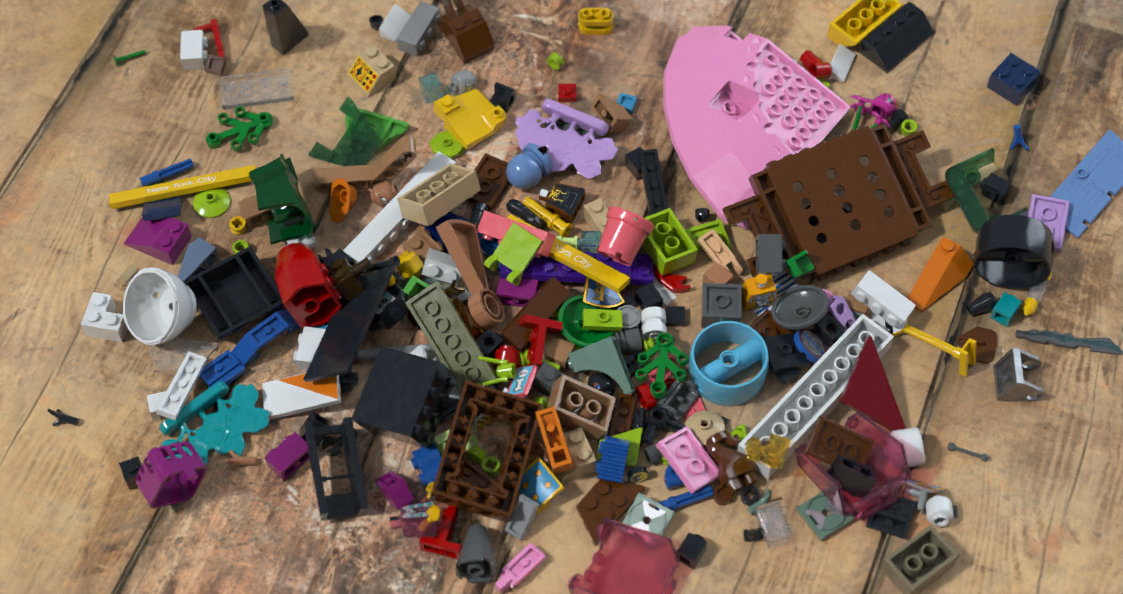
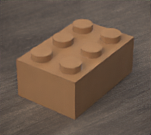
(581, 406)

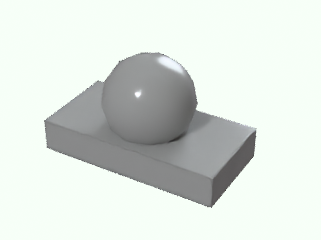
(522, 517)

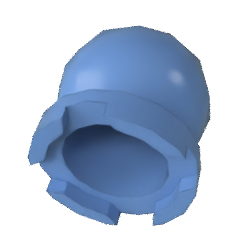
(527, 169)

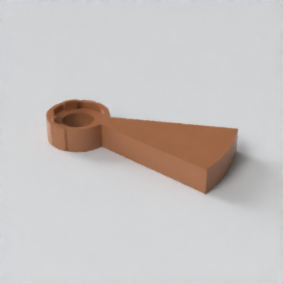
(464, 247)

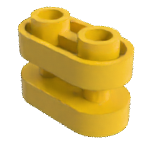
(595, 21)

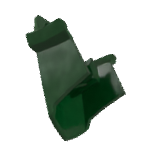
(278, 189)

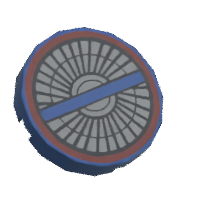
(810, 343)

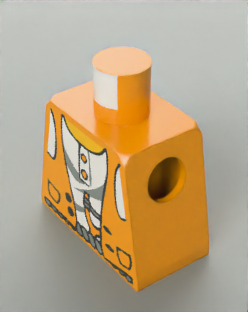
(758, 292)

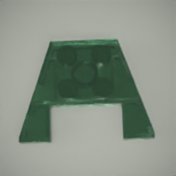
(357, 143)

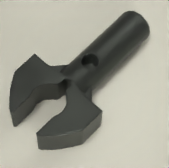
(336, 443)

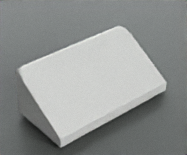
(394, 23)
(841, 63)

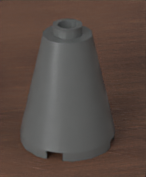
(476, 556)

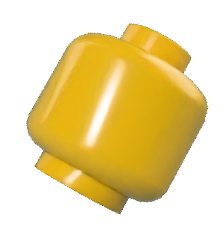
(410, 265)

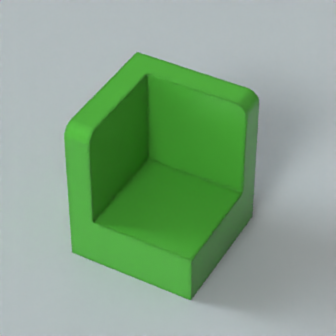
(414, 286)

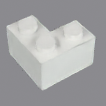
(101, 320)

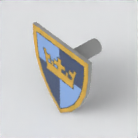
(923, 493)

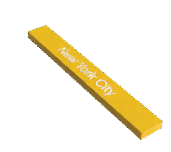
(180, 187)
(585, 264)

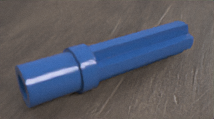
(158, 176)
(687, 498)

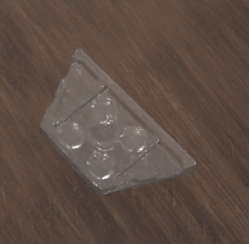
(168, 357)

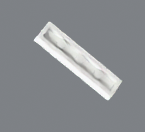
(181, 385)

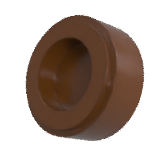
(722, 495)

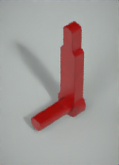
(217, 35)

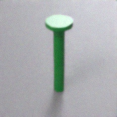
(125, 57)

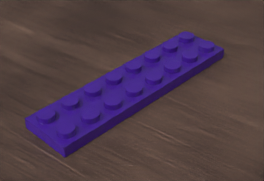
(546, 267)

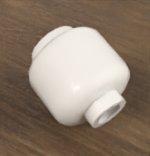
(939, 510)

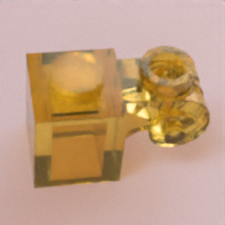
(771, 454)

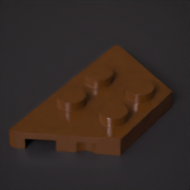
(608, 501)

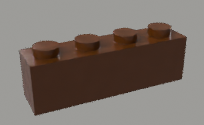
(543, 305)

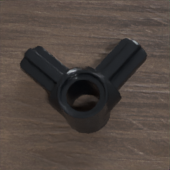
(655, 426)

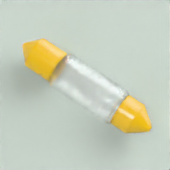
(1034, 297)

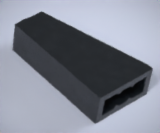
(283, 26)

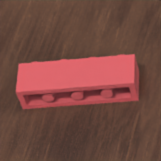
(496, 227)

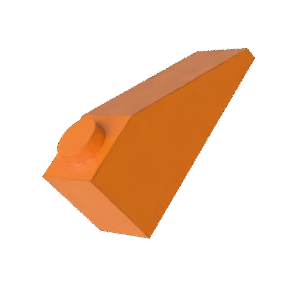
(554, 440)

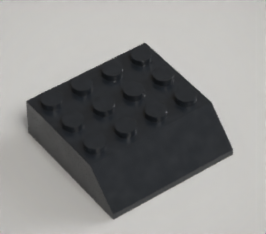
(234, 293)

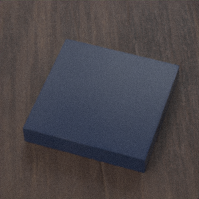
(162, 209)

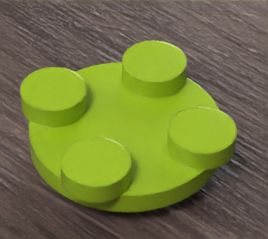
(446, 144)

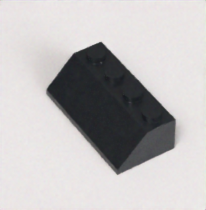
(897, 37)

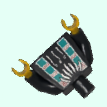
(391, 308)

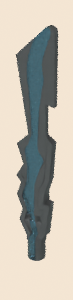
(1067, 340)

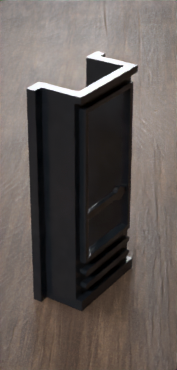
(345, 504)

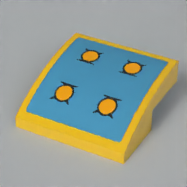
(540, 485)

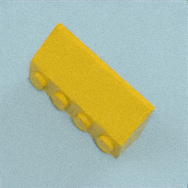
(861, 20)

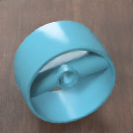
(709, 377)

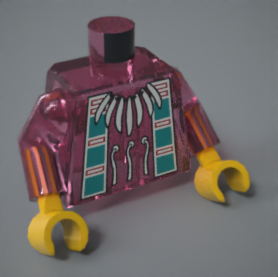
(418, 518)

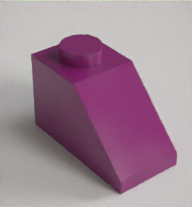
(394, 489)

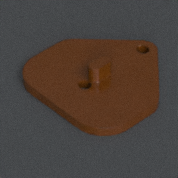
(983, 337)

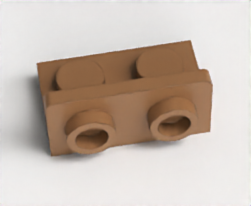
(421, 243)

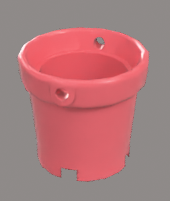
(623, 235)

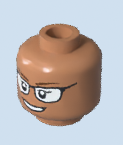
(383, 193)

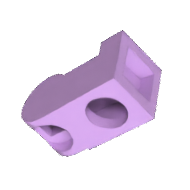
(841, 311)

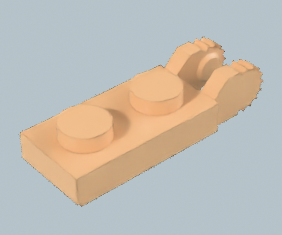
(719, 251)

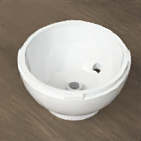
(160, 318)

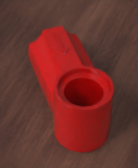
(815, 65)

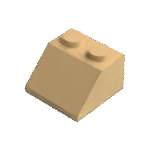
(581, 456)

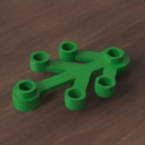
(241, 128)
(662, 362)

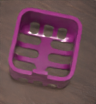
(183, 472)

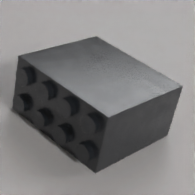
(404, 397)

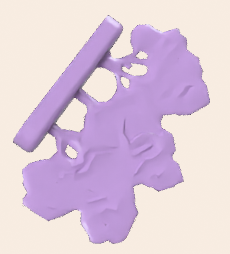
(567, 146)

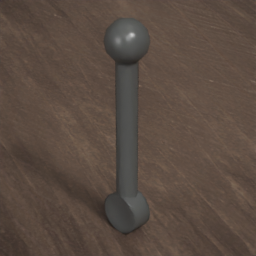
(951, 447)

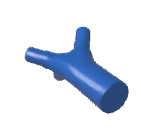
(1018, 138)

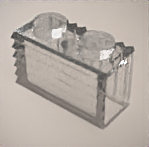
(774, 524)

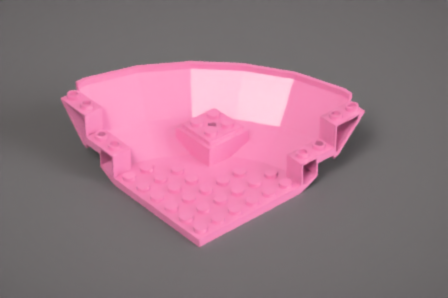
(770, 104)

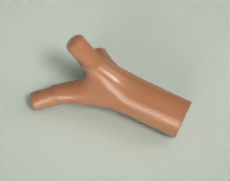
(239, 460)

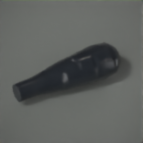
(520, 210)

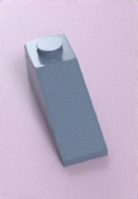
(197, 258)

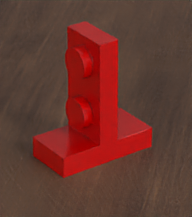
(537, 336)
(440, 544)

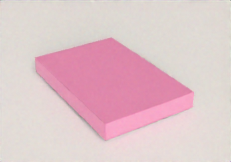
(688, 459)

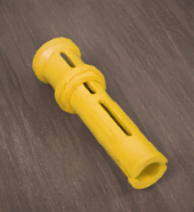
(553, 220)

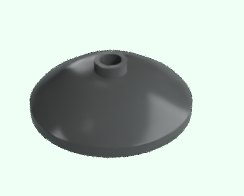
(800, 307)

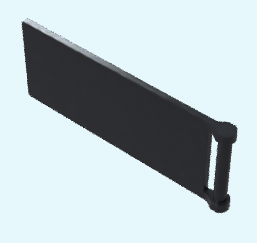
(350, 324)

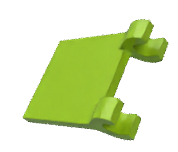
(514, 252)

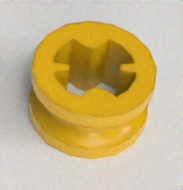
(238, 220)

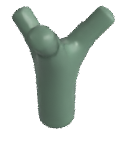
(763, 500)

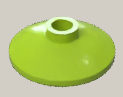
(214, 207)

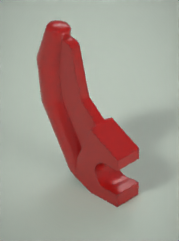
(672, 282)

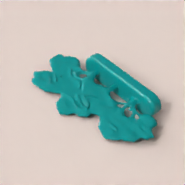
(221, 429)

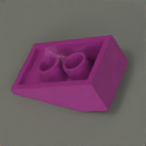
(160, 238)

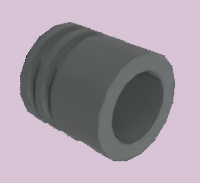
(629, 341)

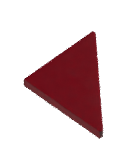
(870, 390)

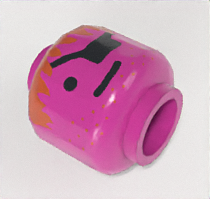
(884, 105)

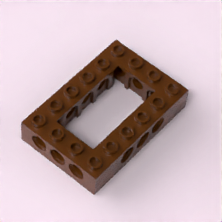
(496, 404)

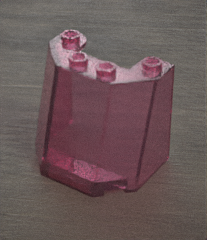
(887, 459)
(628, 563)

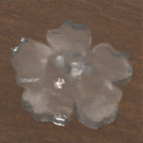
(339, 416)

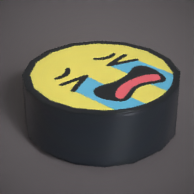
(638, 474)

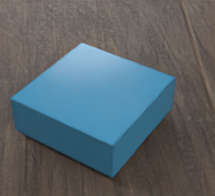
(628, 101)

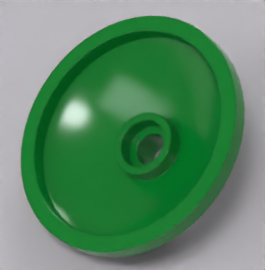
(572, 321)

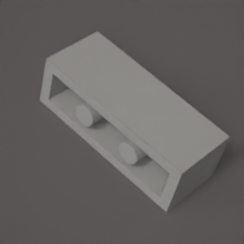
(418, 29)

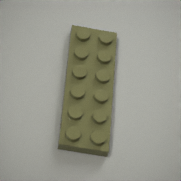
(449, 336)

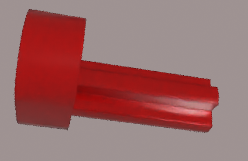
(645, 397)

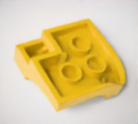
(469, 117)

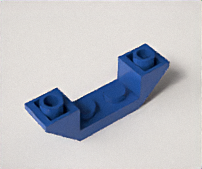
(262, 334)

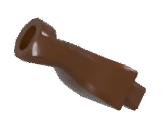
(731, 463)

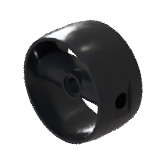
(1014, 252)

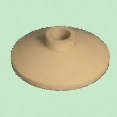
(695, 422)

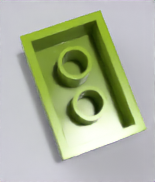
(669, 243)

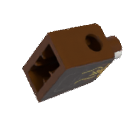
(564, 201)

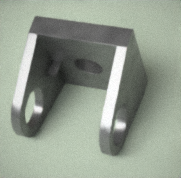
(1010, 380)

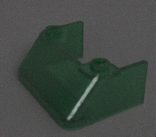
(960, 181)

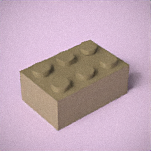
(919, 561)

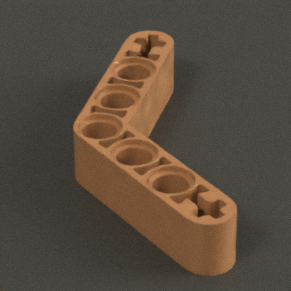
(366, 176)

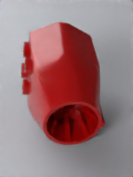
(306, 284)

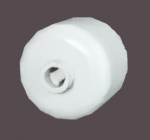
(913, 445)

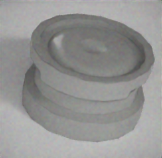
(630, 317)

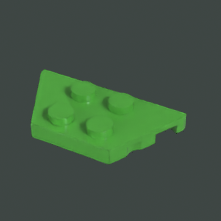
(386, 127)

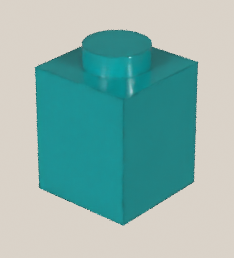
(1005, 309)

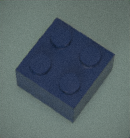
(1013, 79)

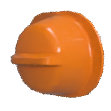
(342, 199)

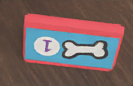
(522, 383)

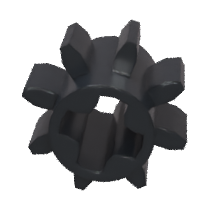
(348, 381)

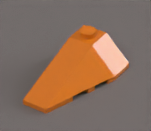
(942, 272)

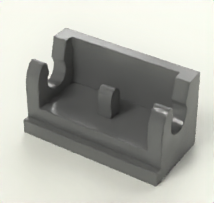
(679, 399)

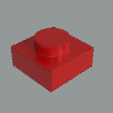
(567, 92)

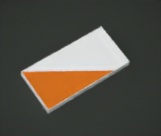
(294, 395)

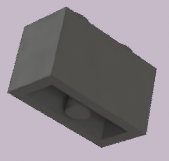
(769, 254)

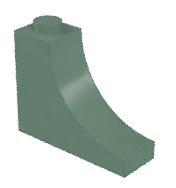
(606, 358)

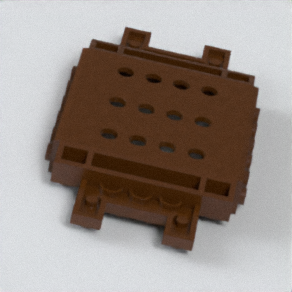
(899, 175)

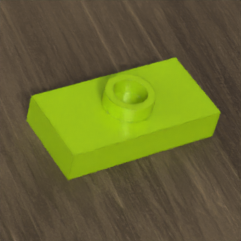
(602, 319)

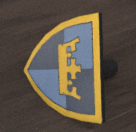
(600, 296)

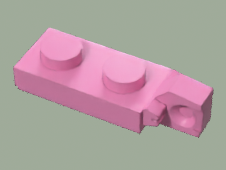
(519, 568)

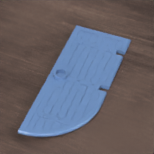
(1091, 182)

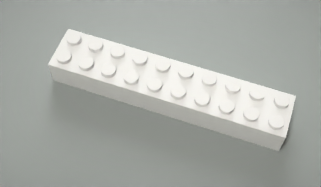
(817, 390)

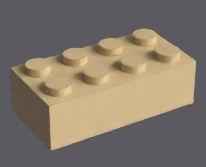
(439, 194)

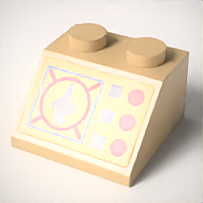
(371, 71)

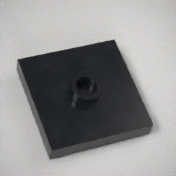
(784, 353)

